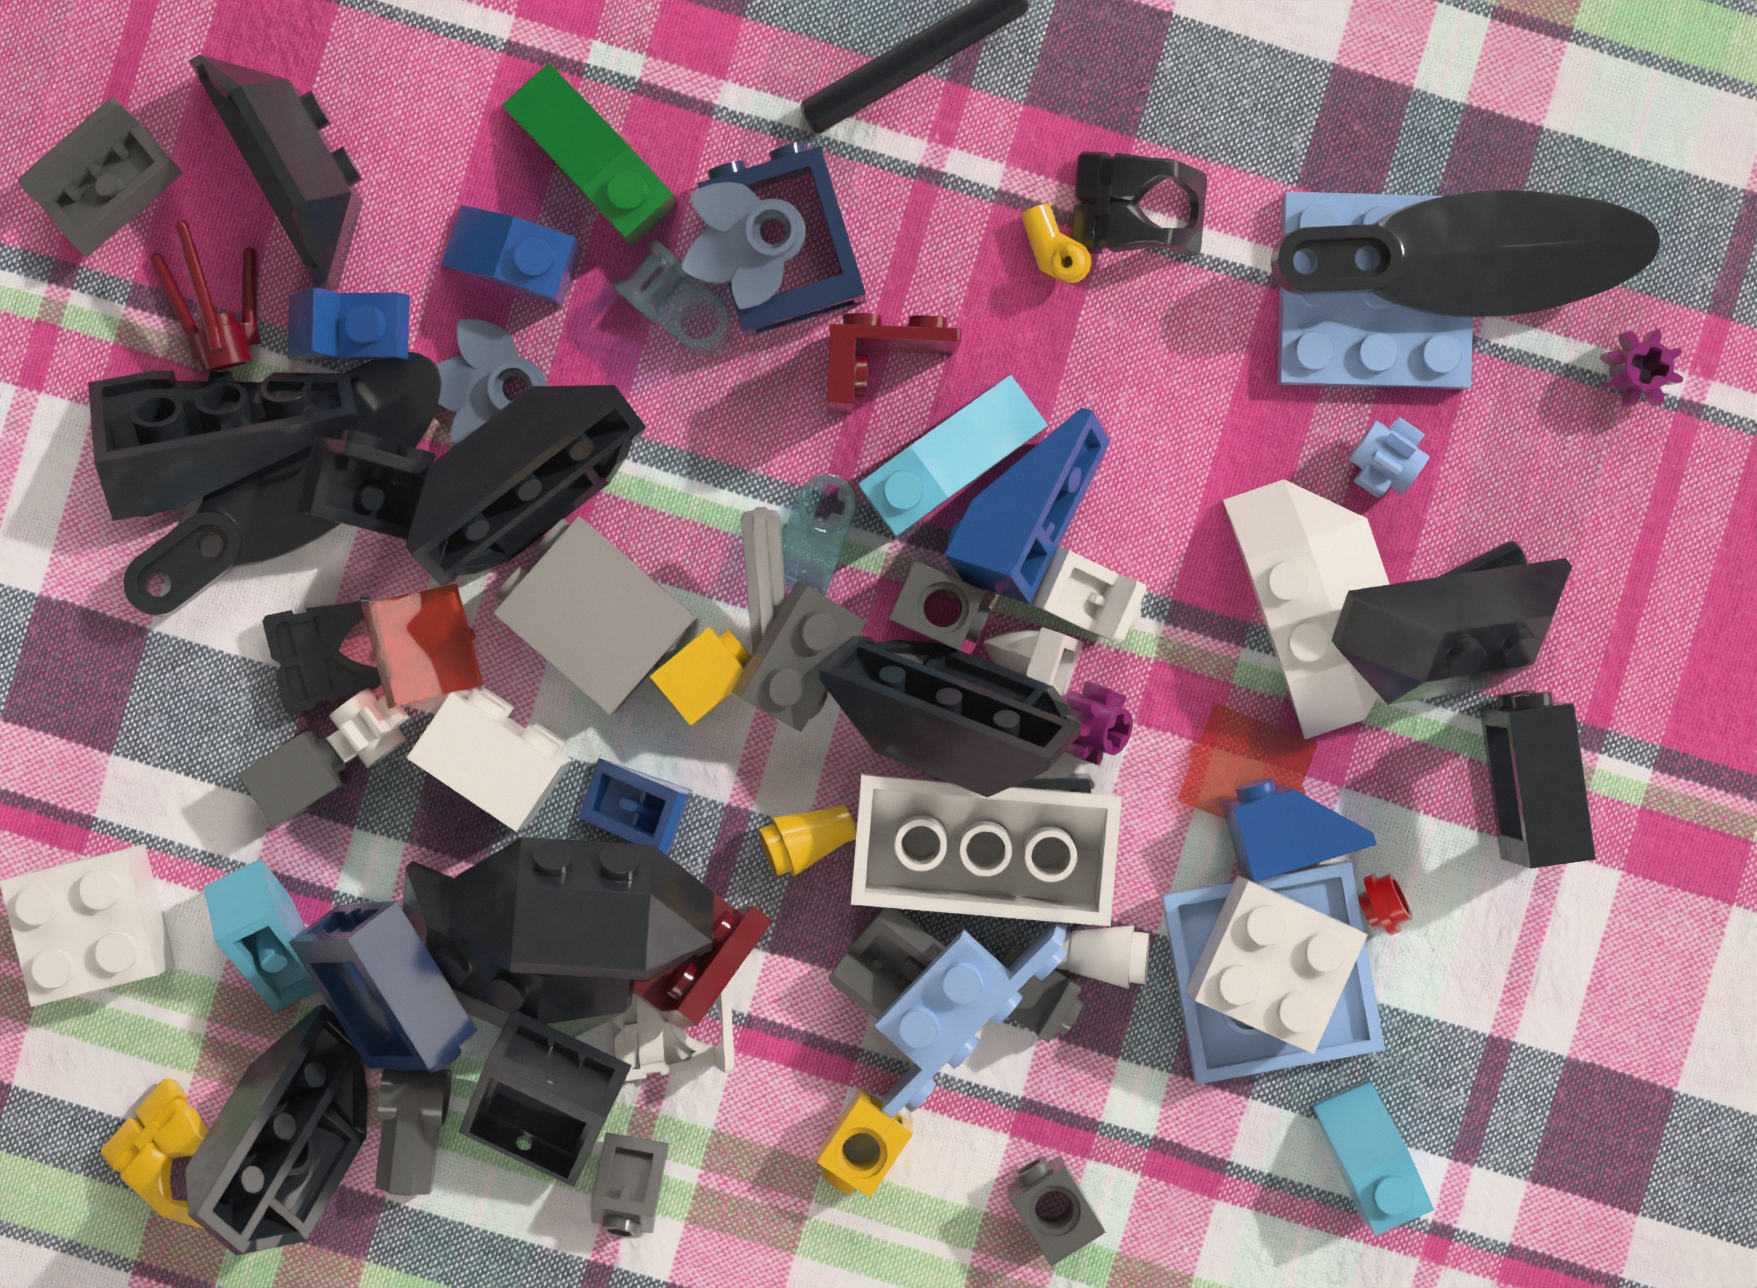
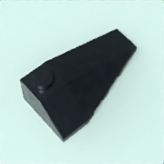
(180, 440)

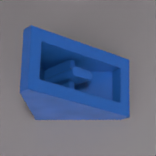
(635, 805)

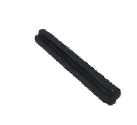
(908, 60)

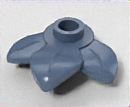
(734, 244)
(477, 380)

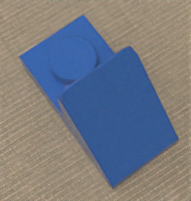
(348, 325)

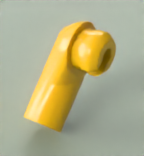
(1054, 251)

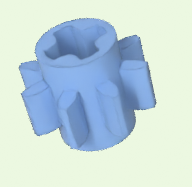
(1389, 457)

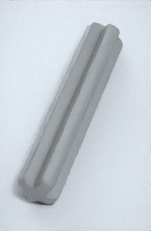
(763, 569)

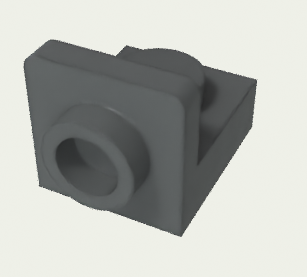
(1047, 1003)
(628, 1185)

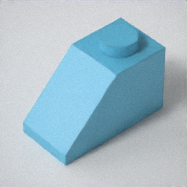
(253, 927)
(1372, 1158)

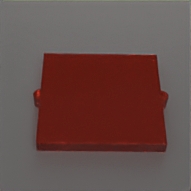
(422, 645)
(1239, 751)

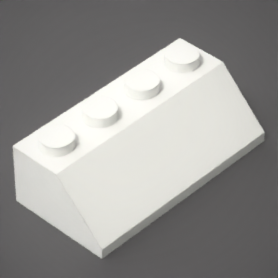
(984, 856)

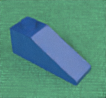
(1024, 513)

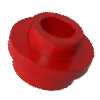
(1384, 903)

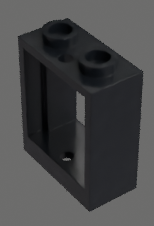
(1537, 780)
(556, 1117)

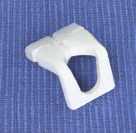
(659, 1046)

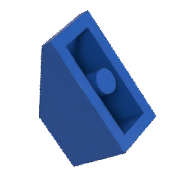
(513, 254)
(1285, 830)

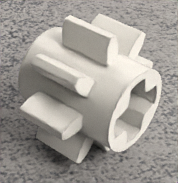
(367, 729)

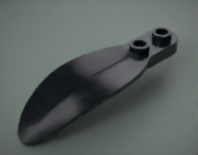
(1476, 253)
(260, 512)

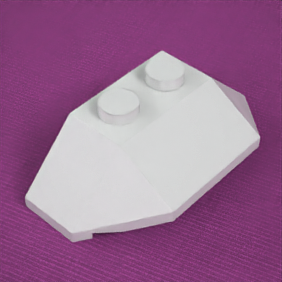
(1301, 565)

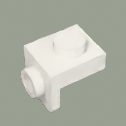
(1090, 596)

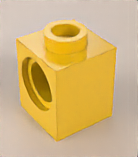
(702, 673)
(863, 1116)

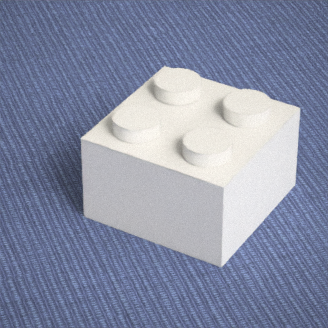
(491, 756)
(87, 925)
(1275, 964)

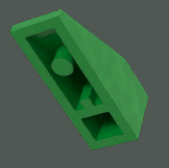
(591, 155)

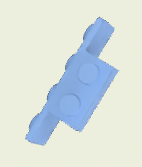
(952, 1002)

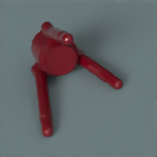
(218, 338)

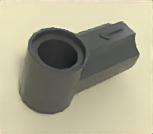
(412, 1111)

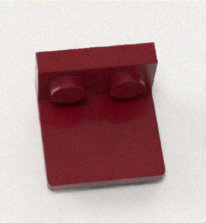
(866, 333)
(692, 987)

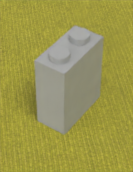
(593, 613)

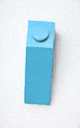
(951, 456)

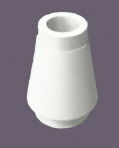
(1108, 955)

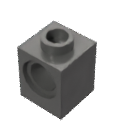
(910, 606)
(295, 777)
(1059, 1235)

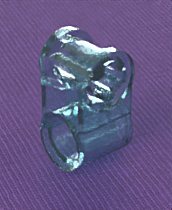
(669, 296)
(813, 545)

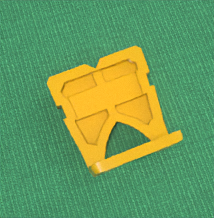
(147, 1145)

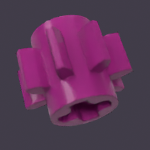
(1656, 359)
(1103, 721)

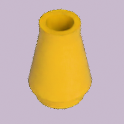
(804, 838)

